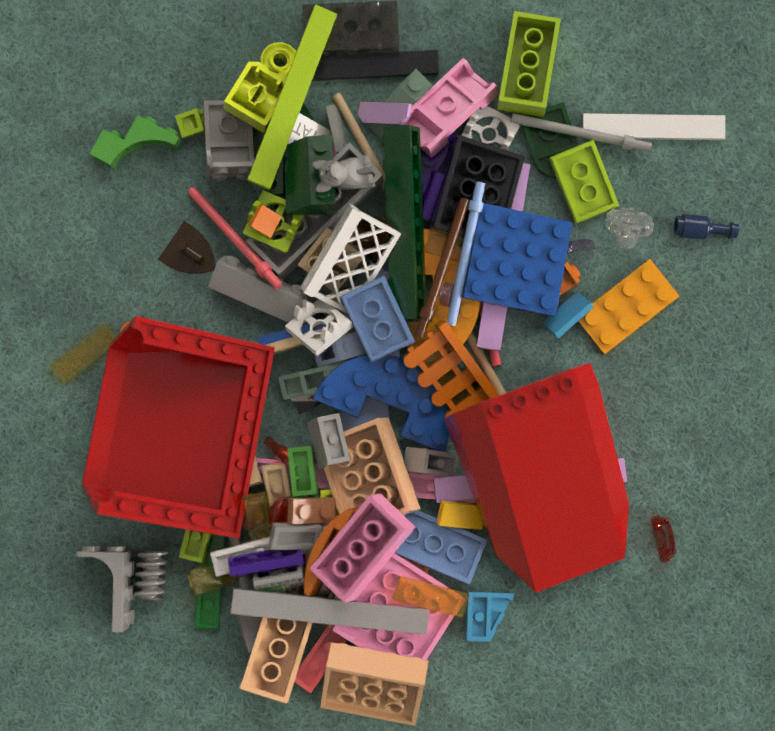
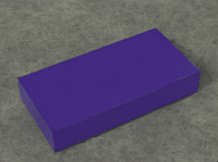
(431, 193)

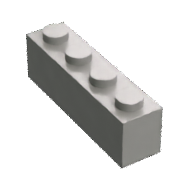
(245, 285)

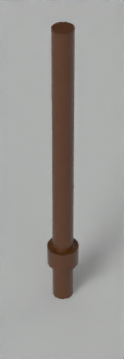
(427, 312)

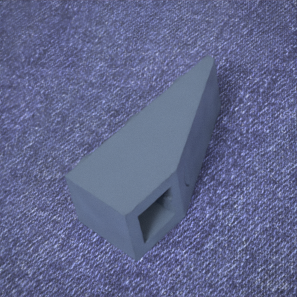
(344, 348)

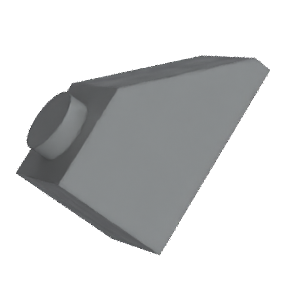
(431, 462)

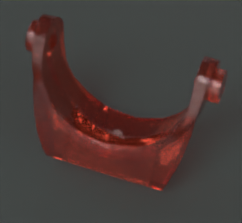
(665, 552)

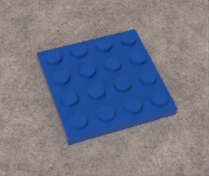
(517, 260)

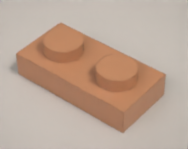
(311, 510)

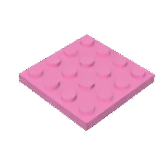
(381, 591)

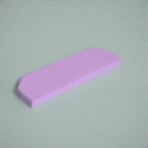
(384, 113)

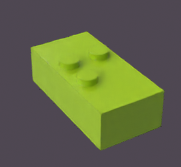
(529, 64)

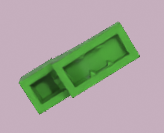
(303, 472)

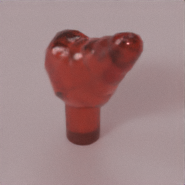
(280, 451)

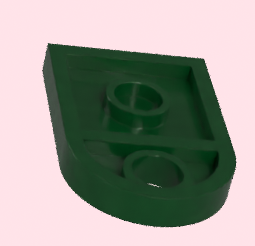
(548, 143)

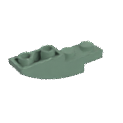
(305, 381)

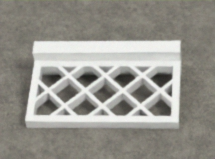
(335, 245)

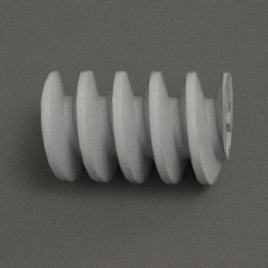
(150, 574)

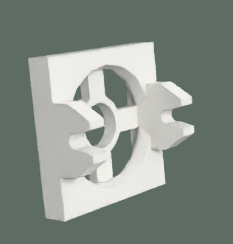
(511, 128)
(328, 336)

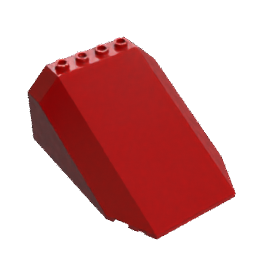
(546, 477)

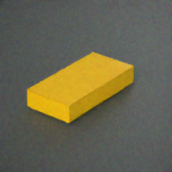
(459, 515)

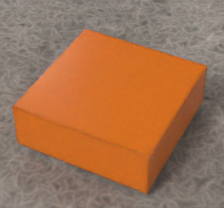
(264, 221)

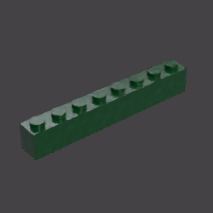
(405, 212)

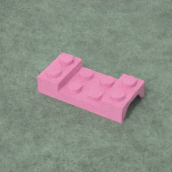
(449, 105)

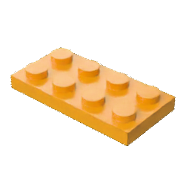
(627, 306)

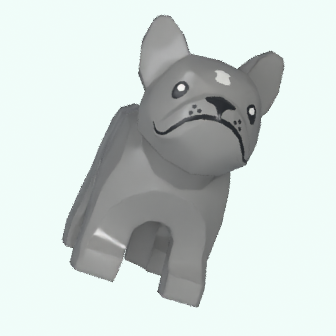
(345, 174)

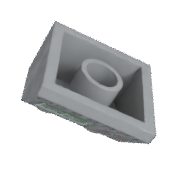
(280, 580)

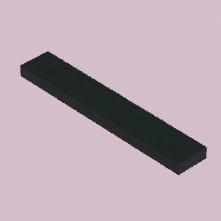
(376, 65)

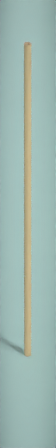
(366, 149)

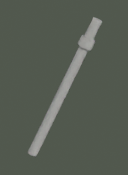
(627, 142)

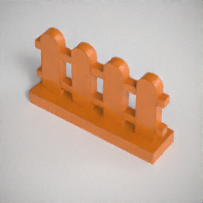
(447, 362)

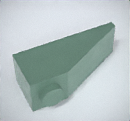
(407, 92)

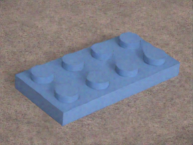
(442, 548)

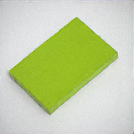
(583, 181)

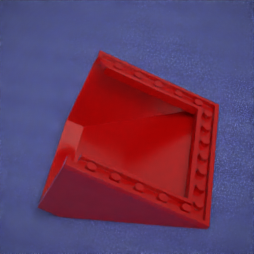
(177, 427)

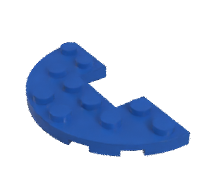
(391, 384)

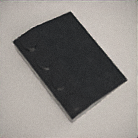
(469, 163)

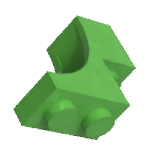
(144, 131)

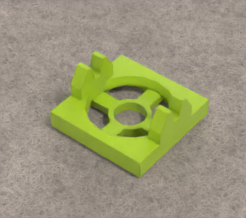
(279, 244)

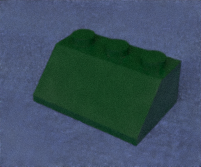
(303, 178)

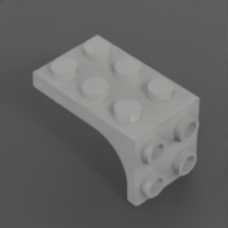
(226, 143)
(122, 569)

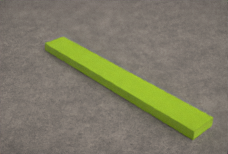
(292, 97)

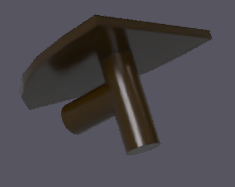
(368, 242)
(188, 251)

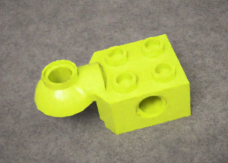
(260, 86)

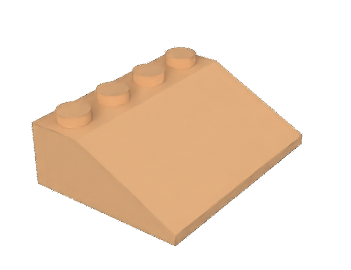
(373, 469)
(373, 683)

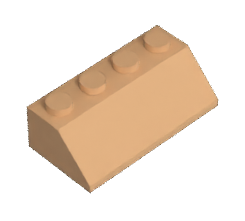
(276, 658)

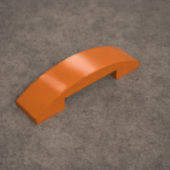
(312, 583)

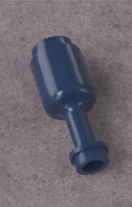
(699, 227)

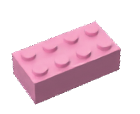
(362, 547)

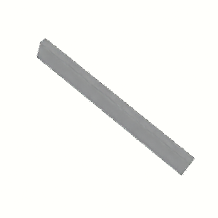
(329, 611)

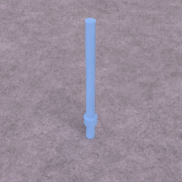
(475, 206)

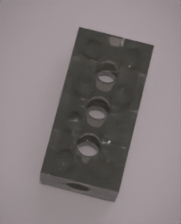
(362, 16)

